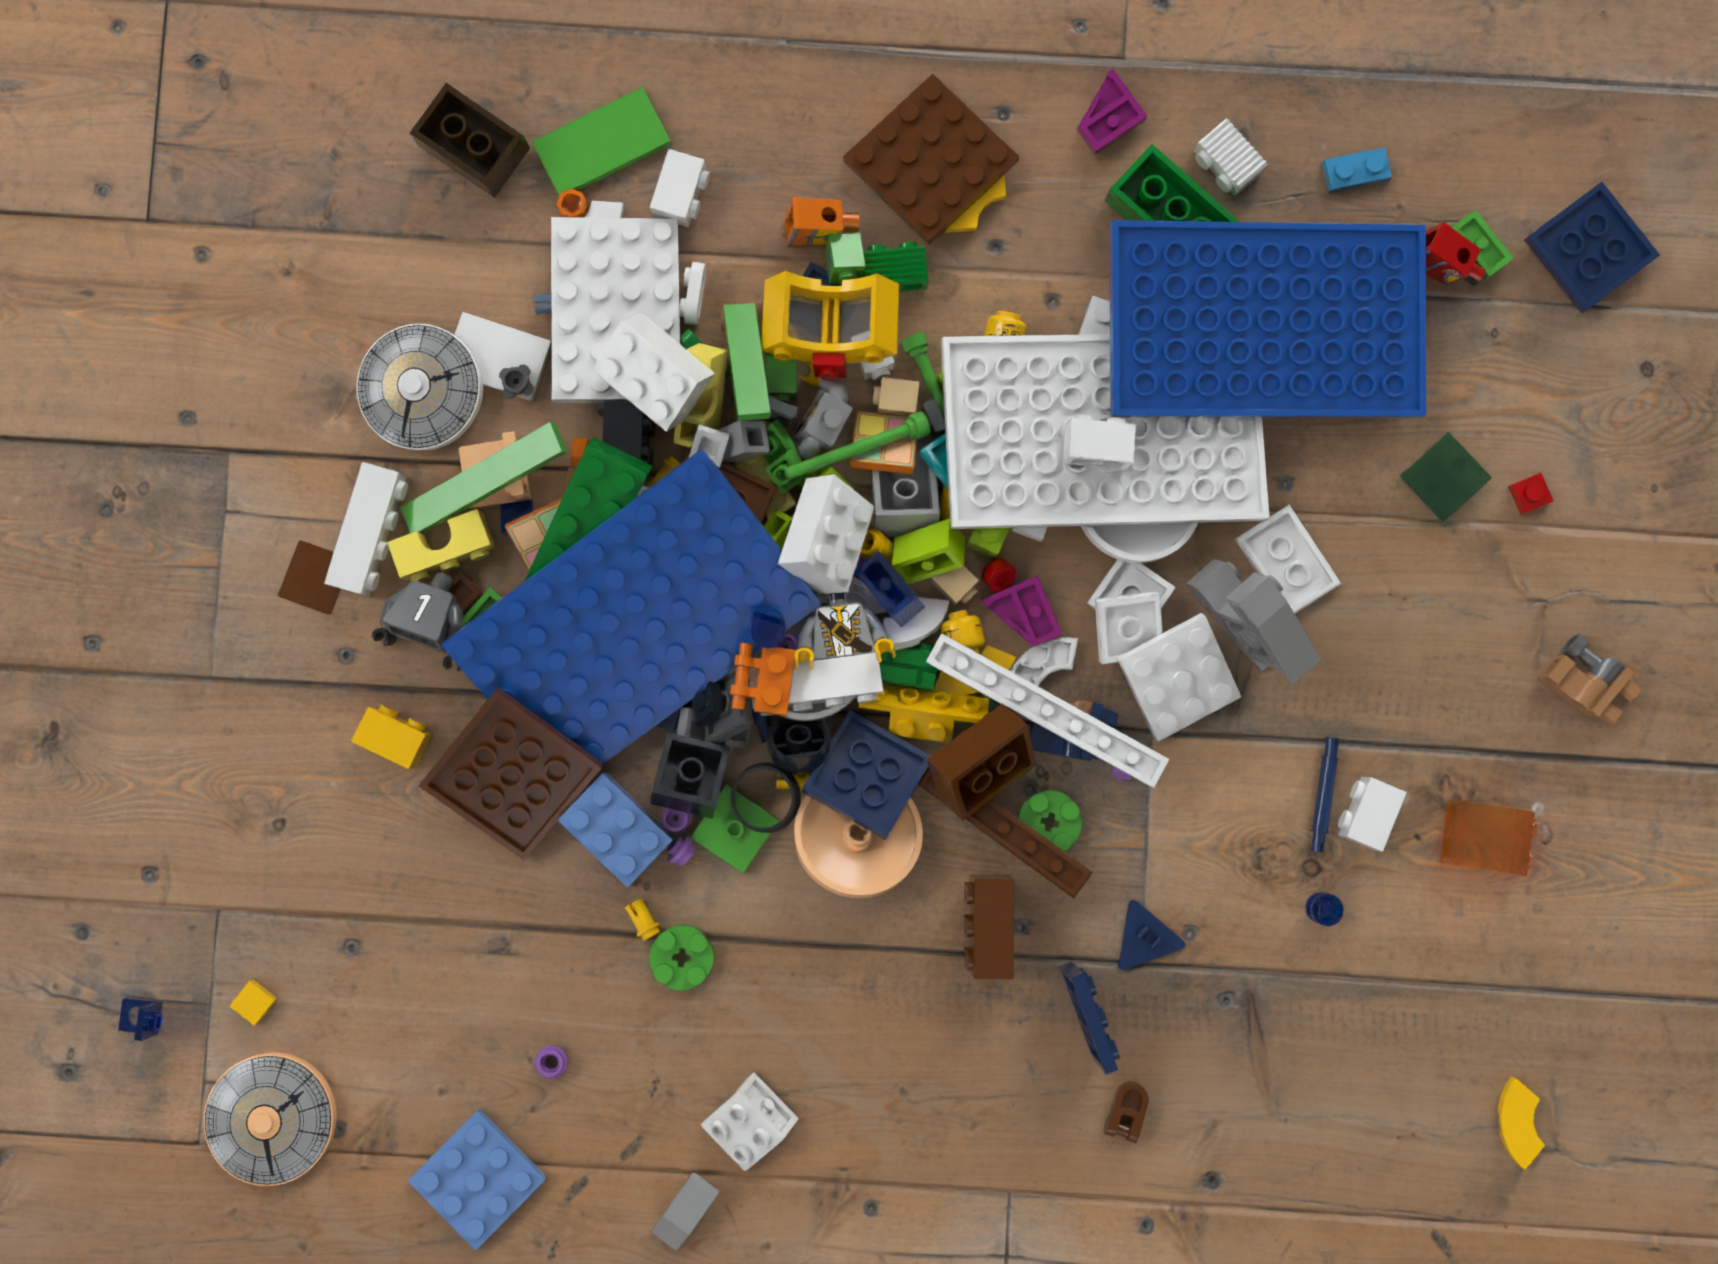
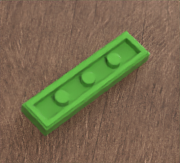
(746, 362)

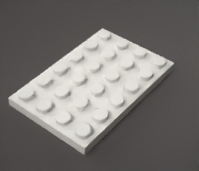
(597, 279)

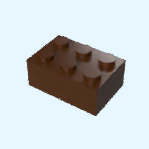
(982, 761)
(990, 926)

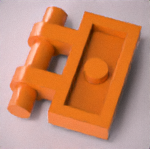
(773, 681)

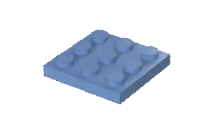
(477, 1179)

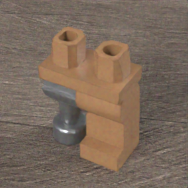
(1595, 689)

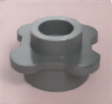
(508, 376)

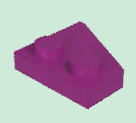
(1110, 114)
(1026, 611)

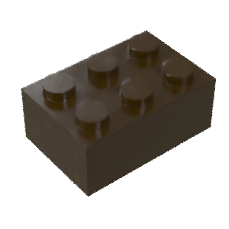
(470, 140)

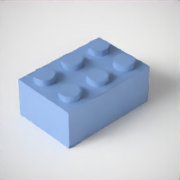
(616, 829)

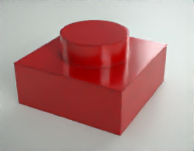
(829, 366)
(1530, 493)

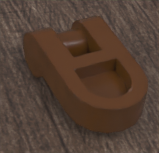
(1128, 1100)

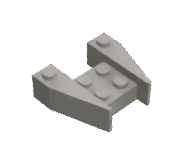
(1256, 618)

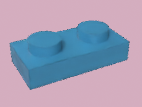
(1356, 170)

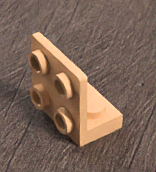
(476, 453)

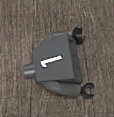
(422, 615)

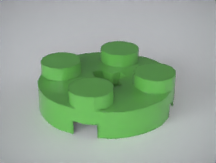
(1064, 811)
(667, 969)

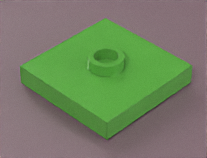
(728, 836)

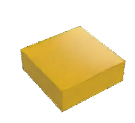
(253, 1002)

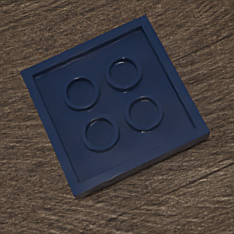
(1591, 247)
(867, 775)
(1090, 1017)

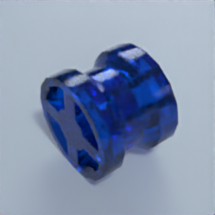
(1329, 913)

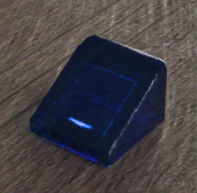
(513, 511)

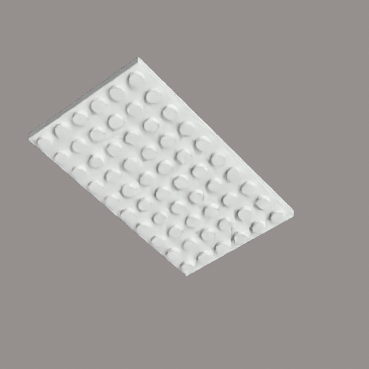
(1007, 442)

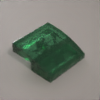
(1445, 476)

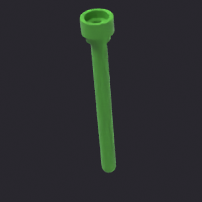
(917, 348)
(914, 426)

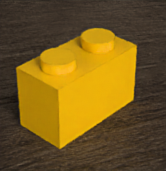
(392, 737)

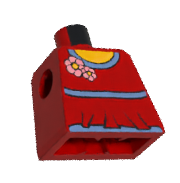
(1451, 256)

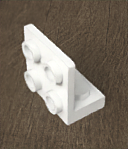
(750, 1122)

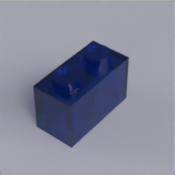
(889, 589)

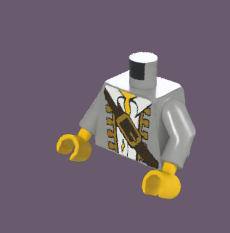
(823, 418)
(841, 632)

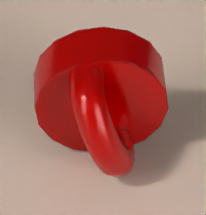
(998, 574)

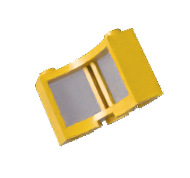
(842, 319)

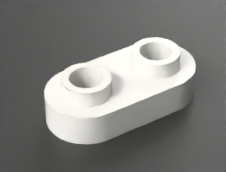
(691, 305)

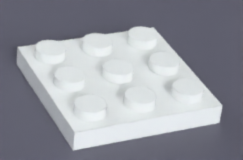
(1179, 677)

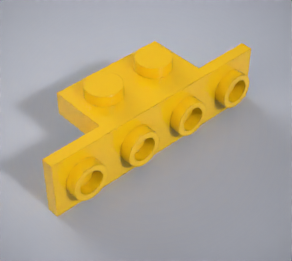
(927, 713)

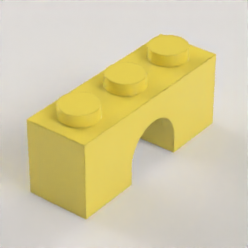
(709, 405)
(468, 540)

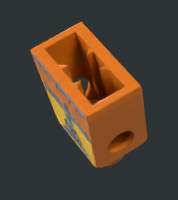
(813, 219)

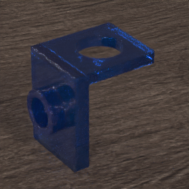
(148, 1019)

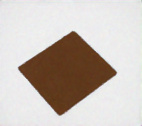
(307, 576)

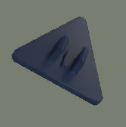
(1145, 938)

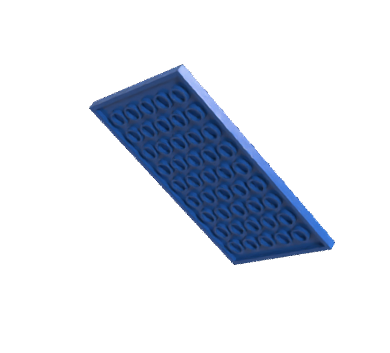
(1267, 319)
(635, 612)

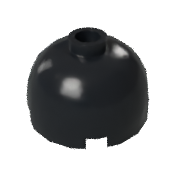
(798, 745)

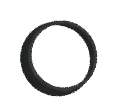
(795, 793)

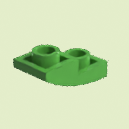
(781, 456)

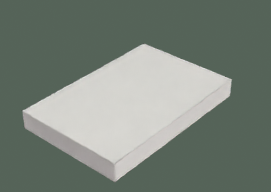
(501, 348)
(1289, 554)

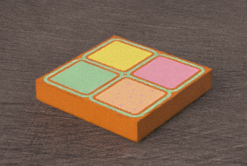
(892, 457)
(530, 531)

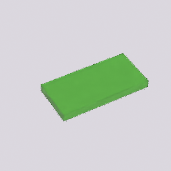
(602, 142)

